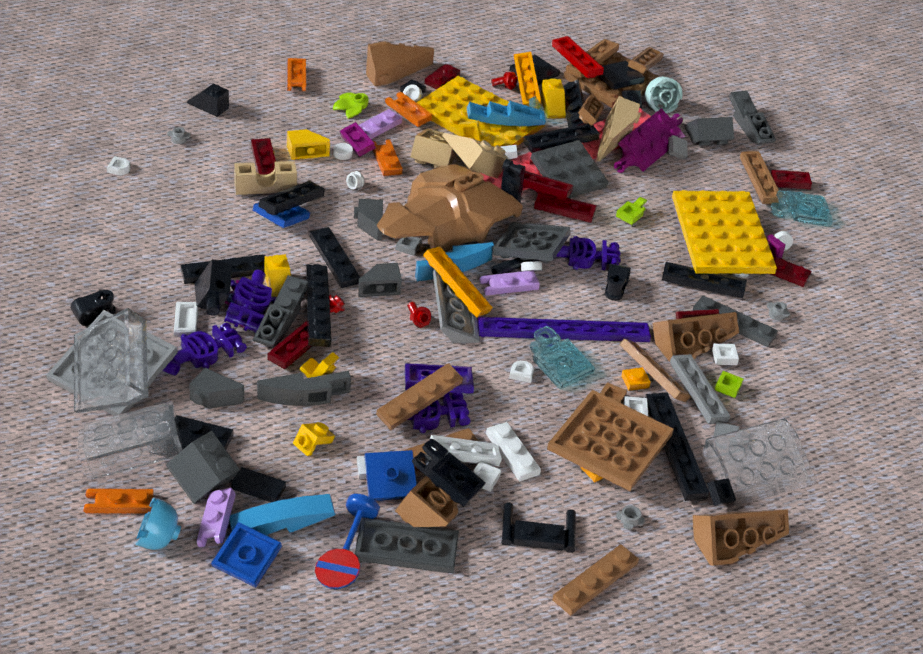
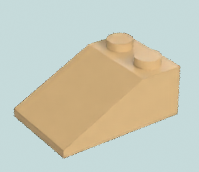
(618, 125)
(432, 148)
(478, 155)

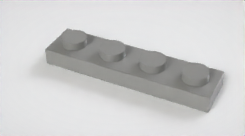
(699, 389)

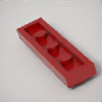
(577, 57)

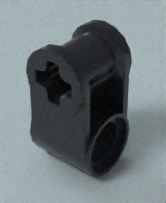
(617, 281)
(91, 306)

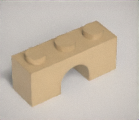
(250, 182)

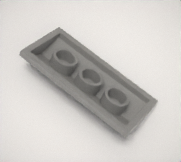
(454, 315)

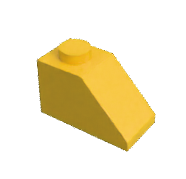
(553, 98)
(307, 144)
(276, 272)

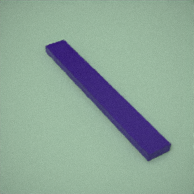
(564, 328)

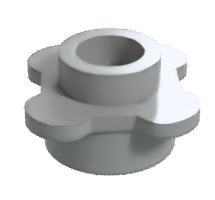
(178, 135)
(778, 310)
(630, 517)

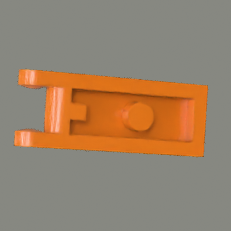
(296, 73)
(409, 109)
(387, 159)
(119, 501)

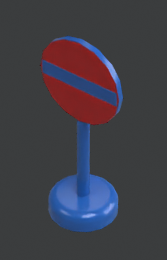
(340, 566)

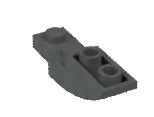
(748, 118)
(282, 313)
(298, 391)

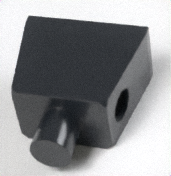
(213, 287)

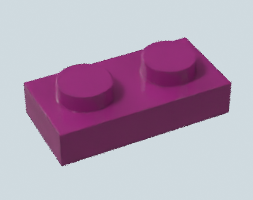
(357, 139)

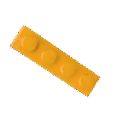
(526, 77)
(457, 281)

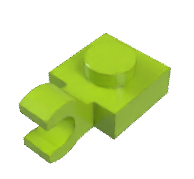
(632, 212)

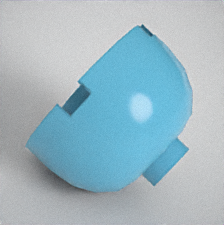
(158, 526)

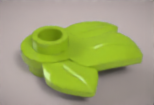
(352, 103)

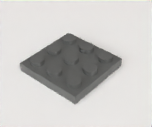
(570, 165)
(531, 241)

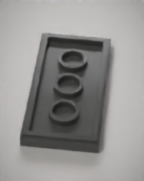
(406, 545)

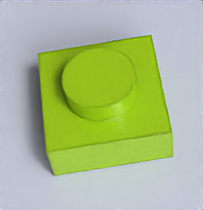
(729, 384)

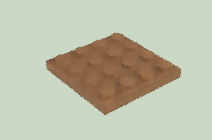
(604, 92)
(610, 440)

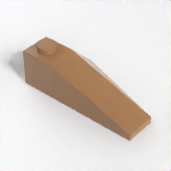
(393, 62)
(694, 334)
(427, 506)
(733, 534)

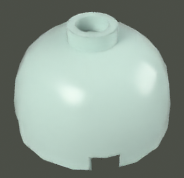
(663, 92)

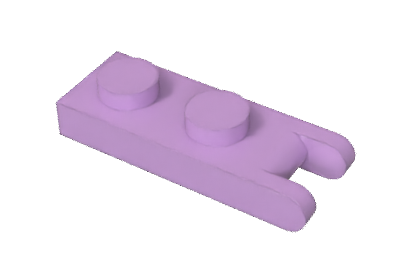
(381, 123)
(510, 282)
(216, 516)

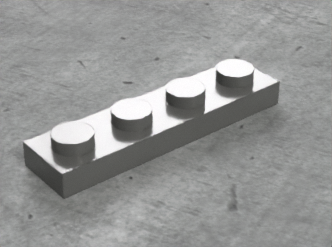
(747, 326)

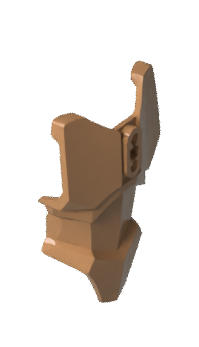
(449, 207)

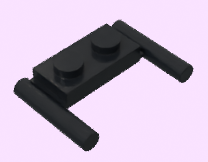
(538, 534)

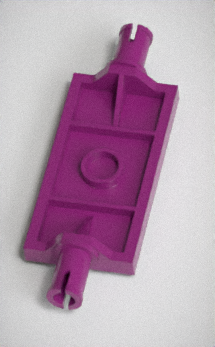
(649, 141)

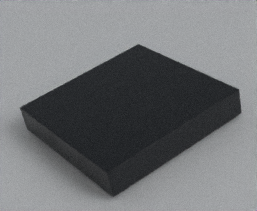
(543, 69)
(621, 75)

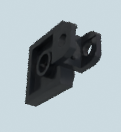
(448, 472)

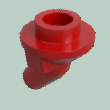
(509, 79)
(336, 304)
(420, 316)

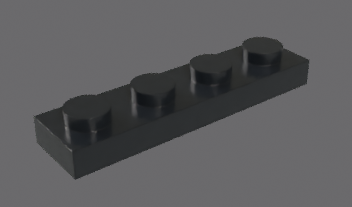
(573, 103)
(558, 137)
(291, 197)
(335, 257)
(240, 267)
(706, 281)

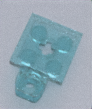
(803, 208)
(553, 352)

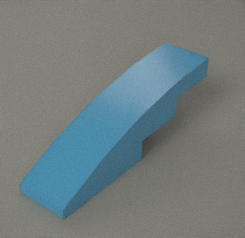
(510, 115)
(464, 256)
(286, 513)

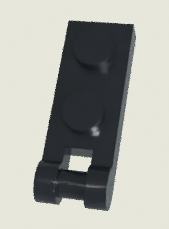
(513, 179)

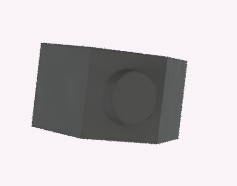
(369, 214)
(381, 281)
(215, 390)

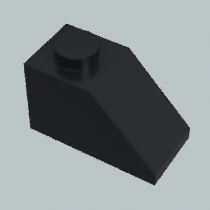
(211, 100)

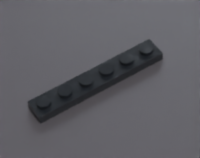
(318, 306)
(678, 448)

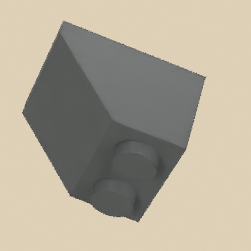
(710, 130)
(203, 467)

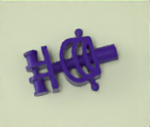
(582, 253)
(249, 301)
(202, 343)
(452, 408)

